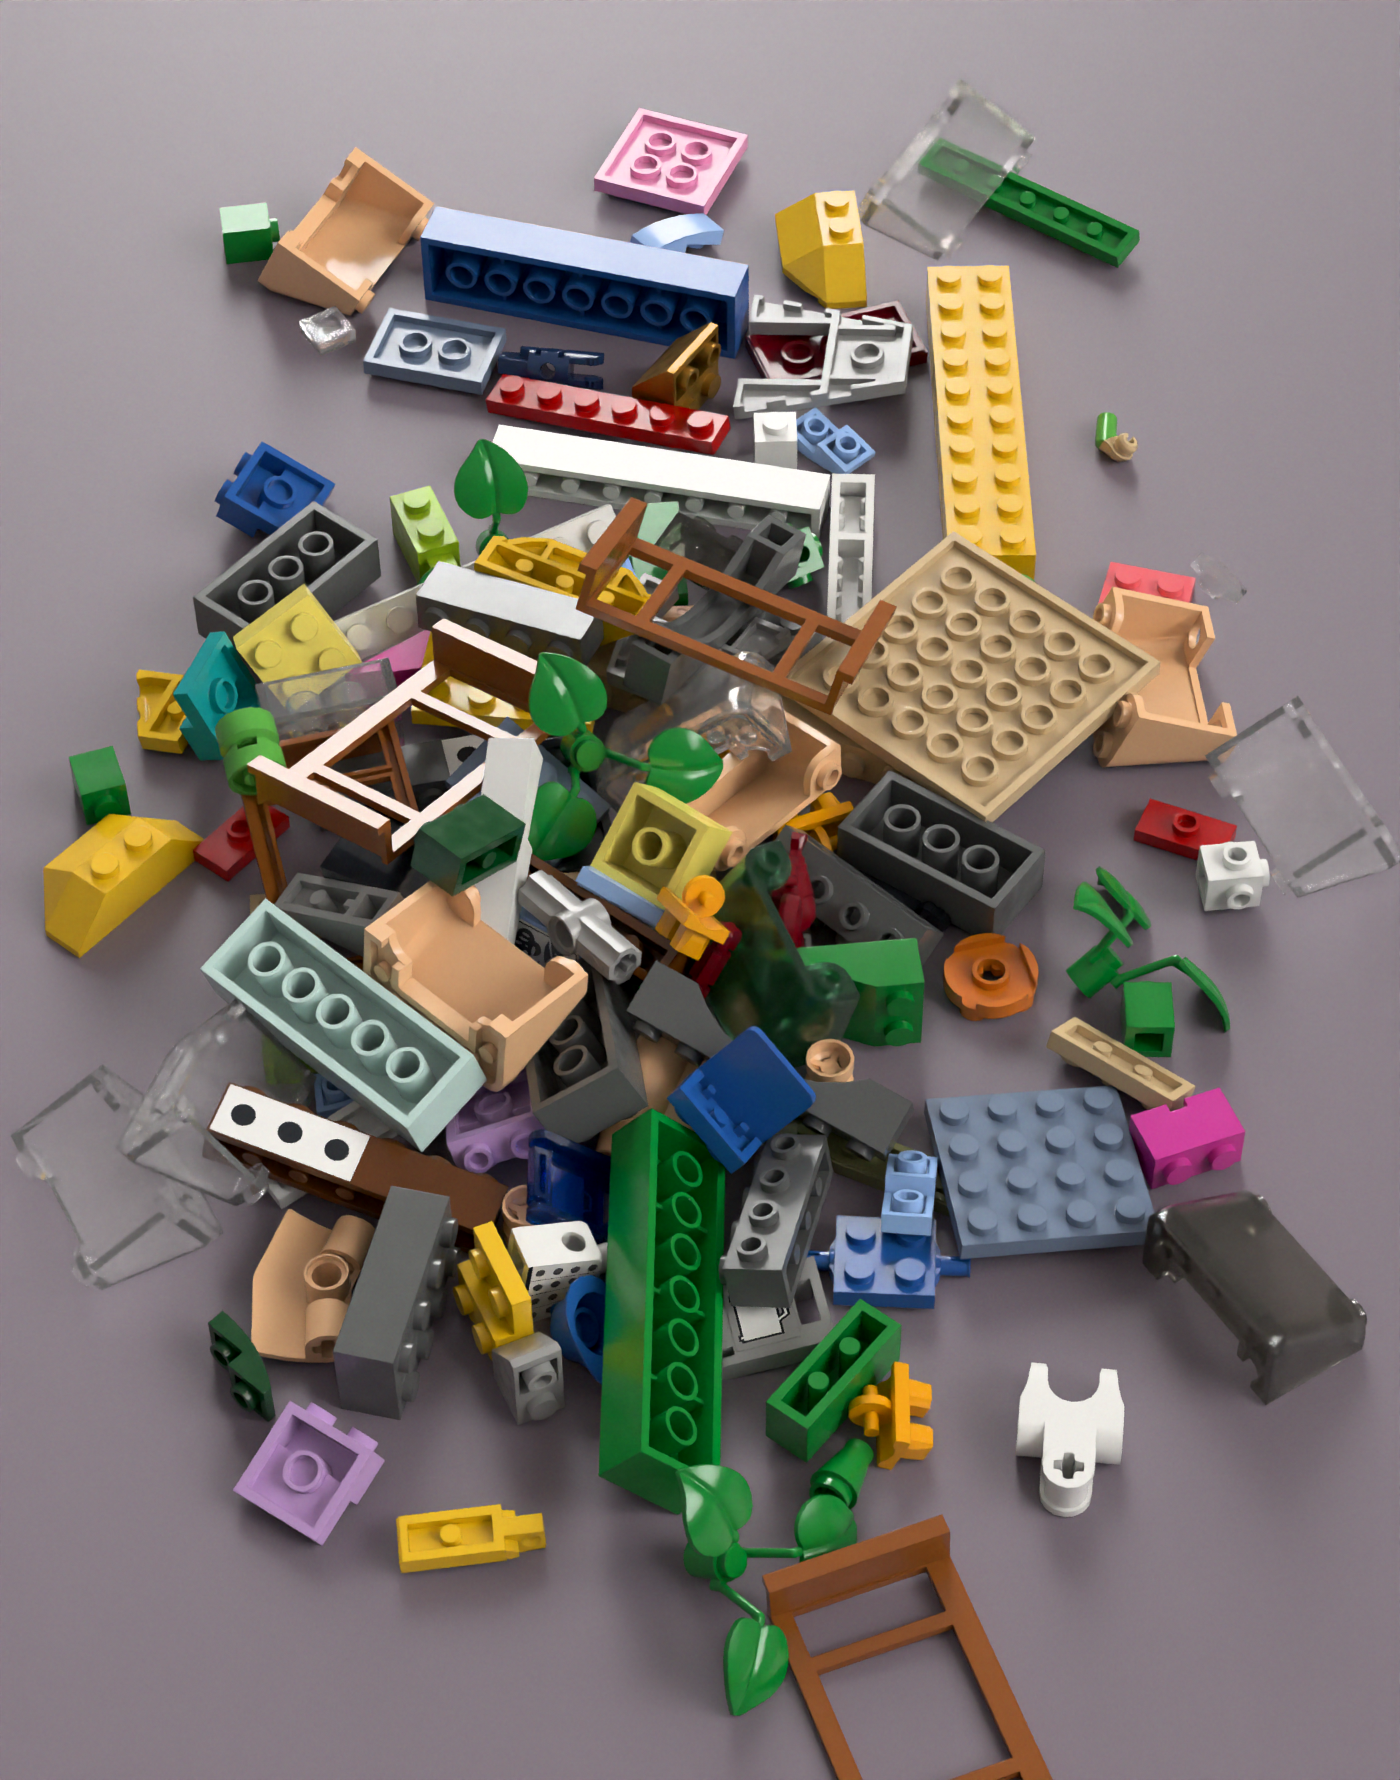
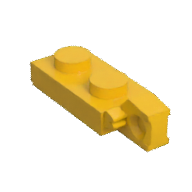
(466, 1537)

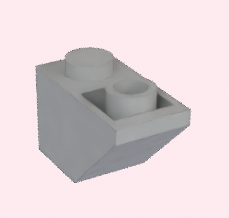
(530, 1377)

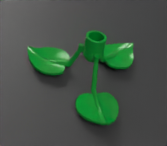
(489, 485)
(560, 703)
(1101, 963)
(713, 1509)

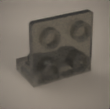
(699, 542)

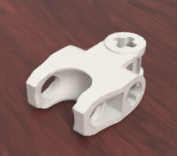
(1069, 1438)

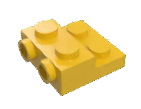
(493, 1293)

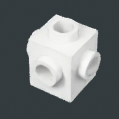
(1231, 875)

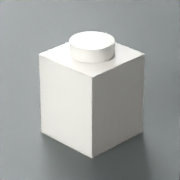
(775, 439)

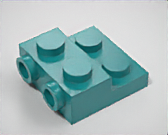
(210, 690)

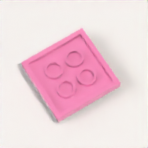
(671, 162)

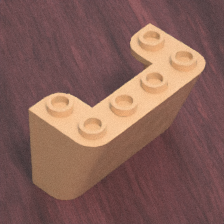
(1168, 715)

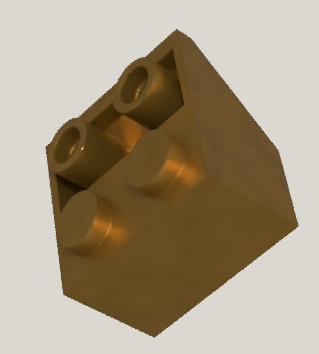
(685, 372)

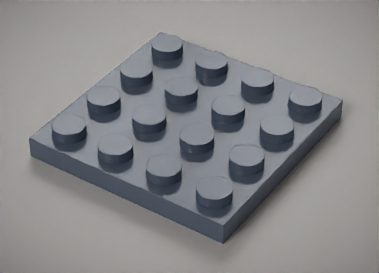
(1039, 1171)

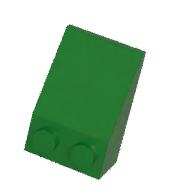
(889, 986)

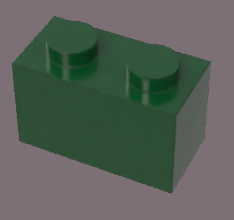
(467, 844)

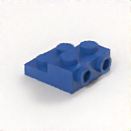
(269, 491)

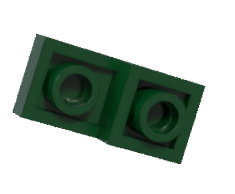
(246, 1369)

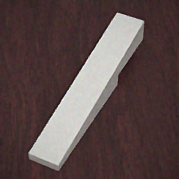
(850, 544)
(511, 782)

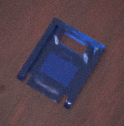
(566, 1183)

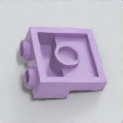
(493, 1127)
(309, 1471)

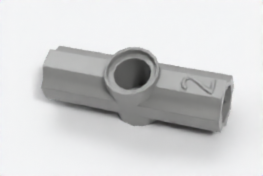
(579, 927)

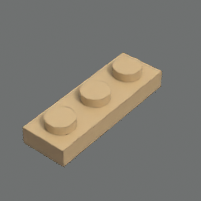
(1118, 1065)

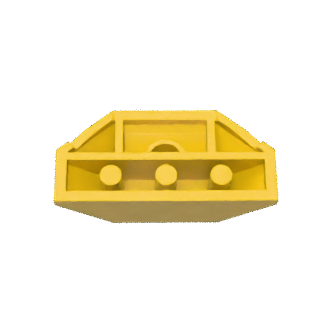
(824, 248)
(554, 568)
(111, 876)

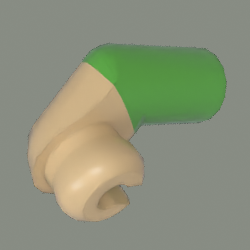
(1111, 444)

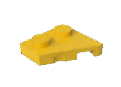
(159, 712)

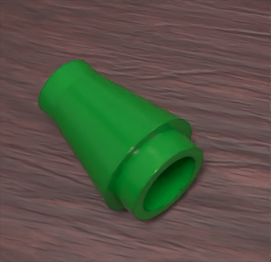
(843, 1473)

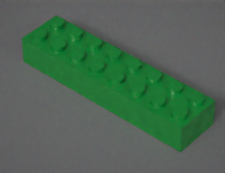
(662, 1309)

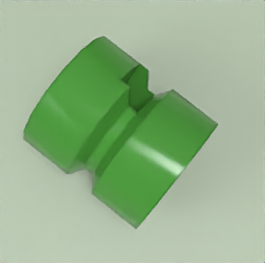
(242, 738)

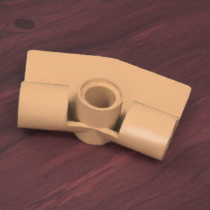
(306, 1286)

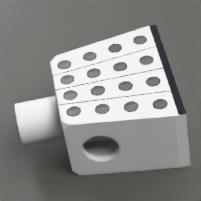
(553, 1258)

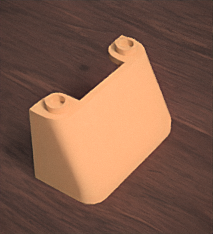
(348, 238)
(763, 794)
(471, 979)

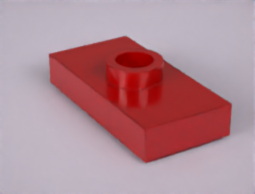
(1180, 829)
(230, 845)

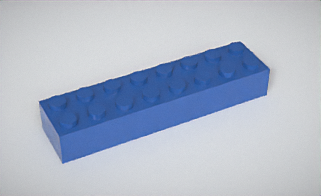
(582, 280)

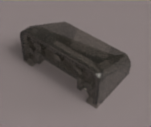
(1259, 1285)

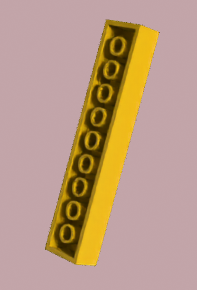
(979, 412)

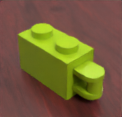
(423, 531)

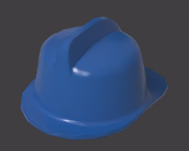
(579, 1323)

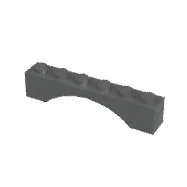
(765, 560)
(854, 1110)

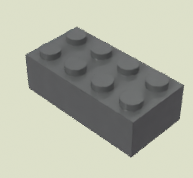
(309, 549)
(941, 854)
(589, 1066)
(396, 1303)

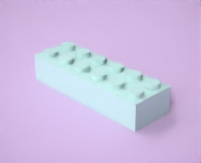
(345, 1025)

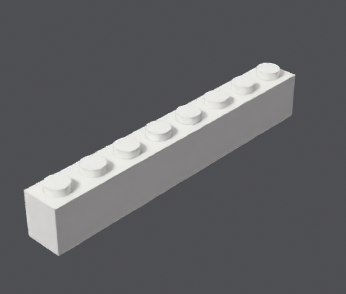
(705, 486)

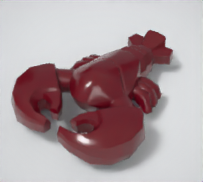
(795, 898)

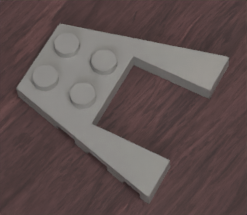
(859, 364)

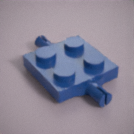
(885, 1266)

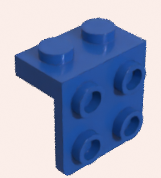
(741, 1097)

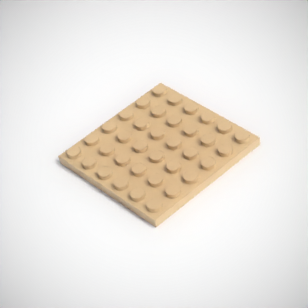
(976, 678)

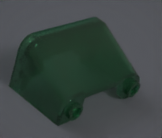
(765, 976)

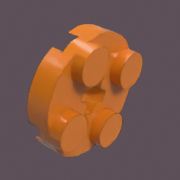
(985, 998)

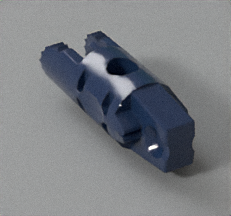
(532, 364)

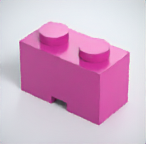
(1188, 1139)

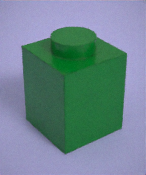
(248, 232)
(99, 784)
(1147, 1018)

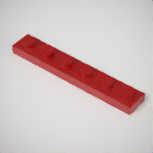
(608, 414)

